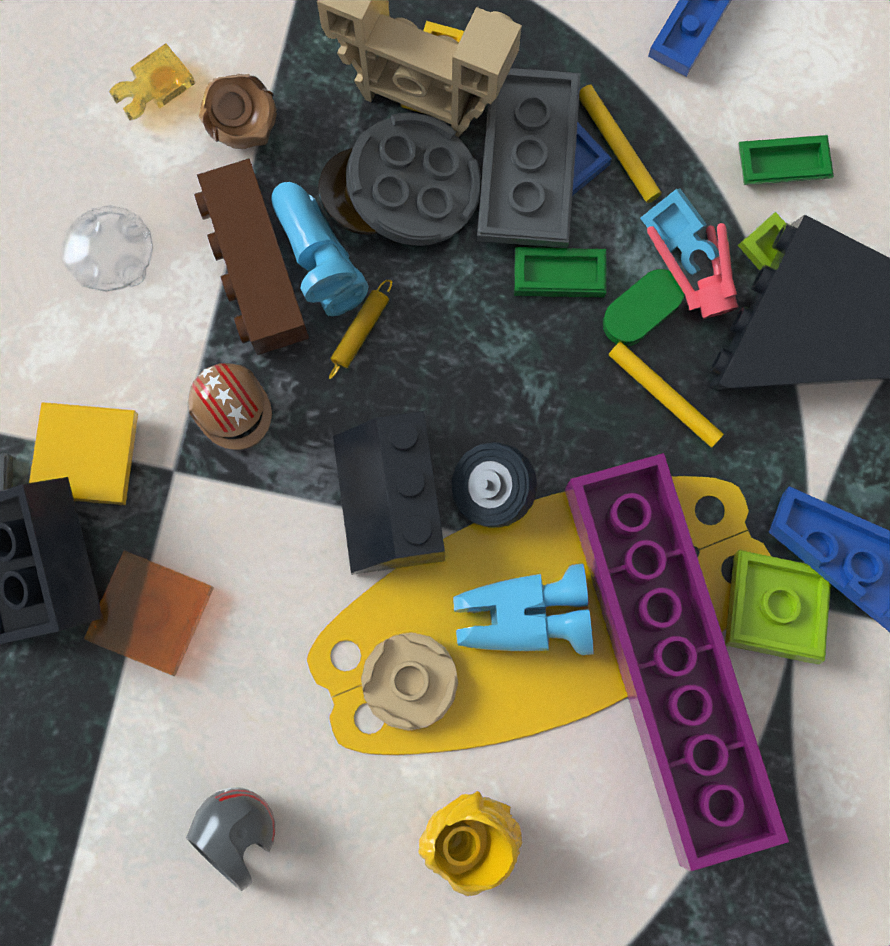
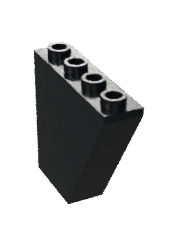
(814, 315)

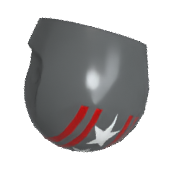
(227, 826)

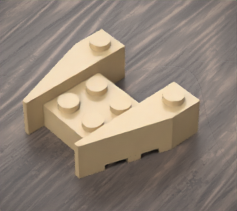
(423, 69)

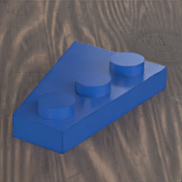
(839, 548)

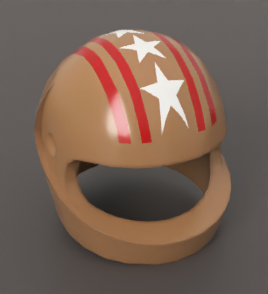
(227, 403)

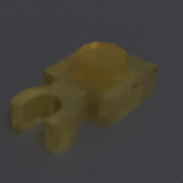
(157, 78)

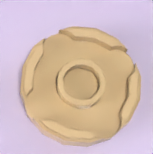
(409, 681)

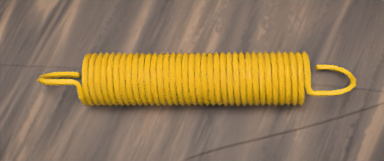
(359, 329)

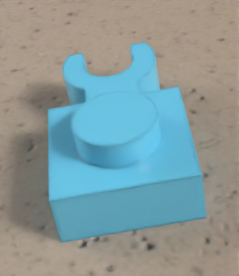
(678, 227)

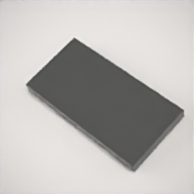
(530, 159)

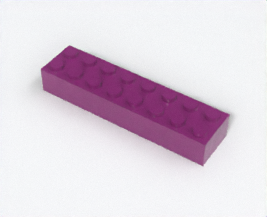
(674, 664)

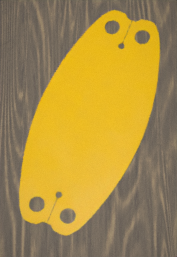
(507, 691)

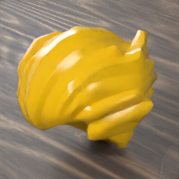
(472, 843)

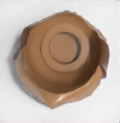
(238, 111)

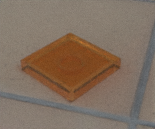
(149, 613)

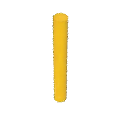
(619, 144)
(666, 394)

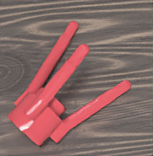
(715, 292)

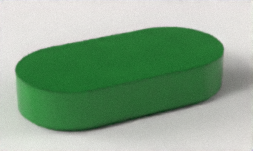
(642, 307)

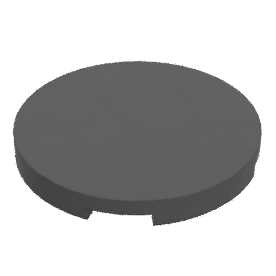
(413, 179)

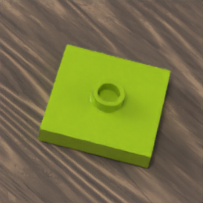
(778, 608)

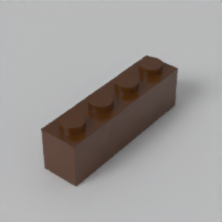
(252, 257)

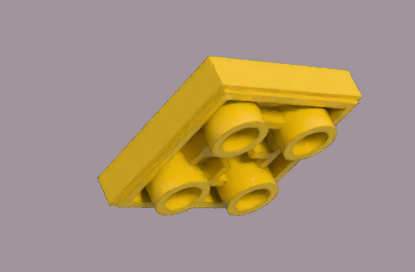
(88, 447)

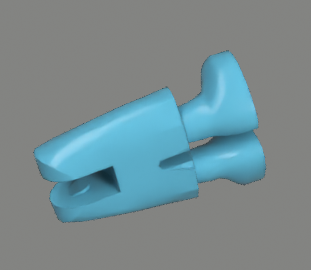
(331, 273)
(520, 614)

